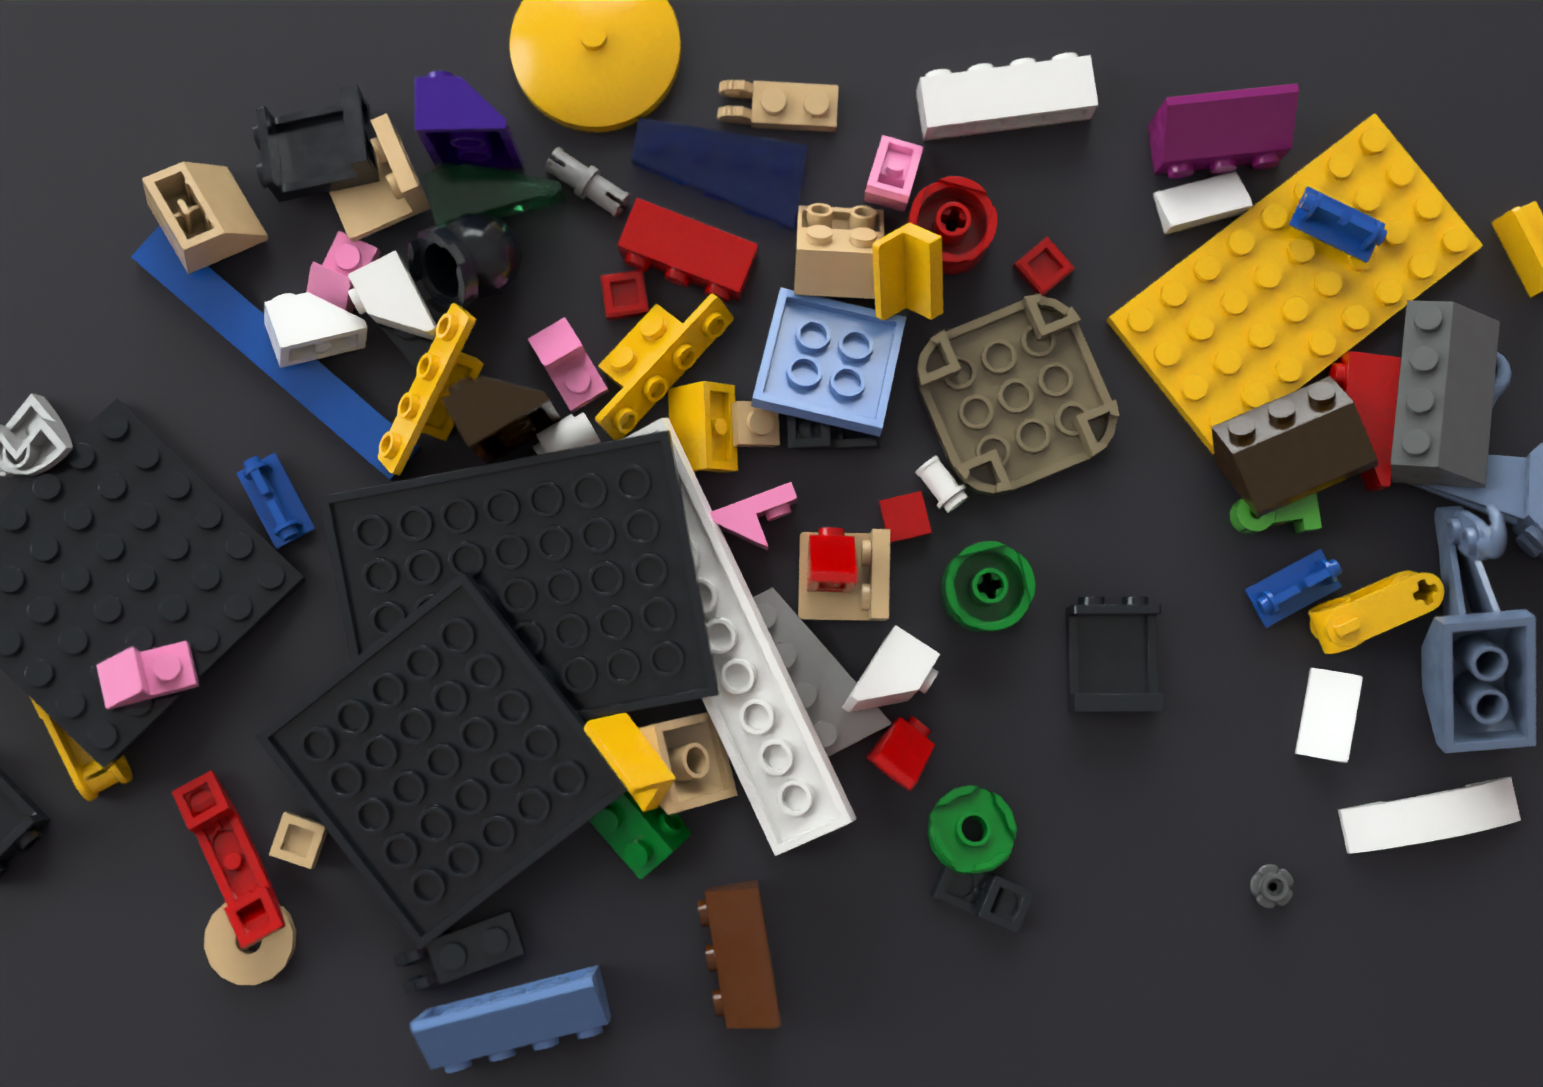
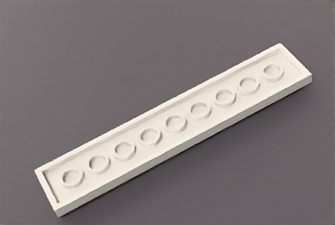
(757, 702)

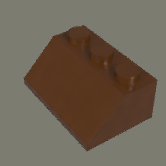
(740, 956)

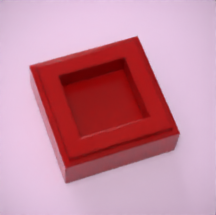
(1044, 267)
(624, 294)
(905, 516)

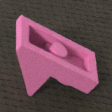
(893, 173)
(331, 278)
(568, 365)
(742, 517)
(147, 674)

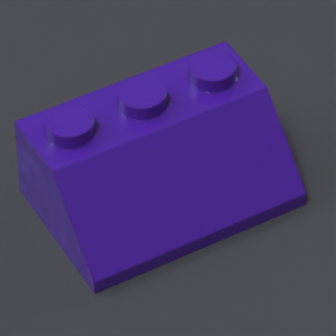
(461, 124)

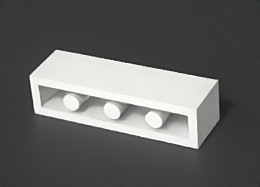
(1006, 96)

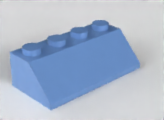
(513, 1018)

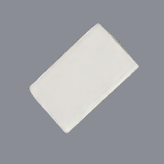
(1202, 202)
(1329, 715)

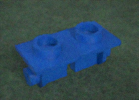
(1337, 224)
(275, 499)
(1294, 587)

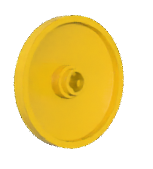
(595, 59)

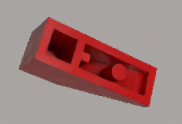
(1373, 387)
(831, 561)
(902, 751)

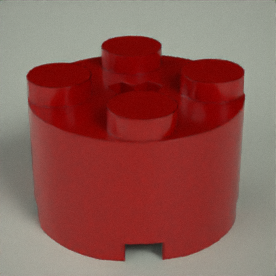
(974, 218)

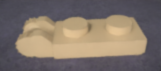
(781, 105)

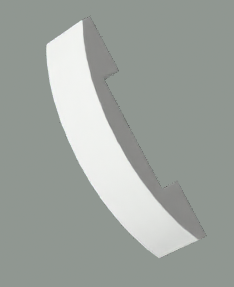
(1429, 816)

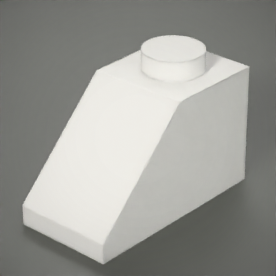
(391, 296)
(310, 328)
(894, 673)

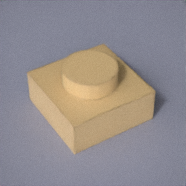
(754, 426)
(298, 840)

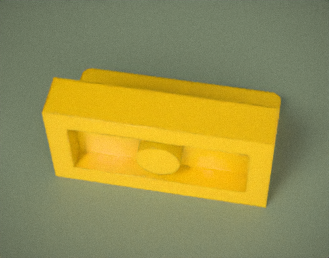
(1522, 239)
(908, 272)
(704, 424)
(631, 758)

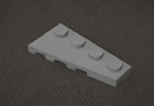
(817, 677)

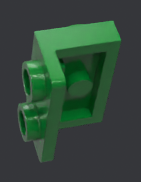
(640, 836)

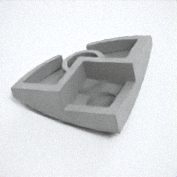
(33, 439)

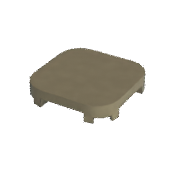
(1015, 396)

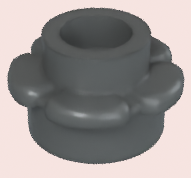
(1260, 886)

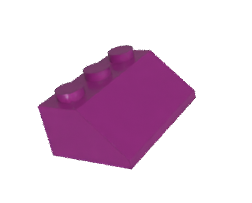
(1223, 130)

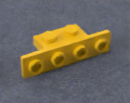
(654, 359)
(422, 406)

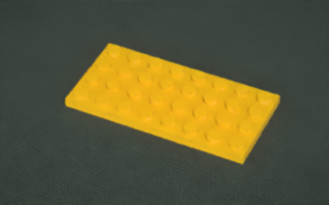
(1275, 306)

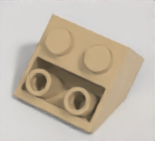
(202, 213)
(836, 250)

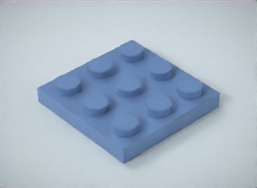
(829, 362)

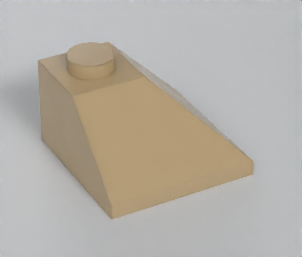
(695, 758)

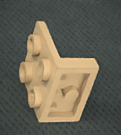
(392, 199)
(871, 594)

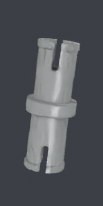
(587, 182)

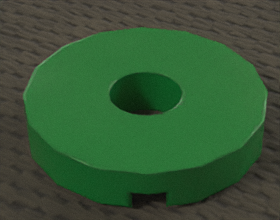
(951, 845)

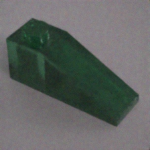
(479, 189)

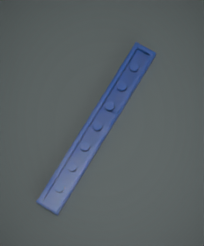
(245, 329)

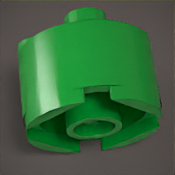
(999, 565)

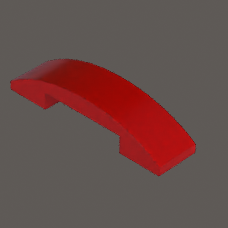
(232, 858)

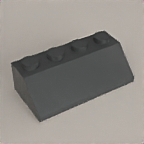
(1444, 395)

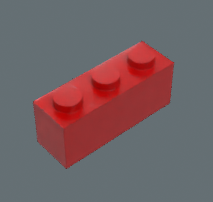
(687, 251)

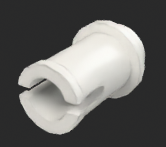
(942, 484)

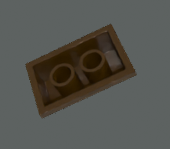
(498, 415)
(1293, 446)

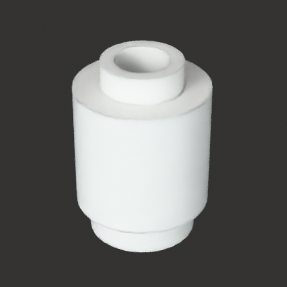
(566, 434)

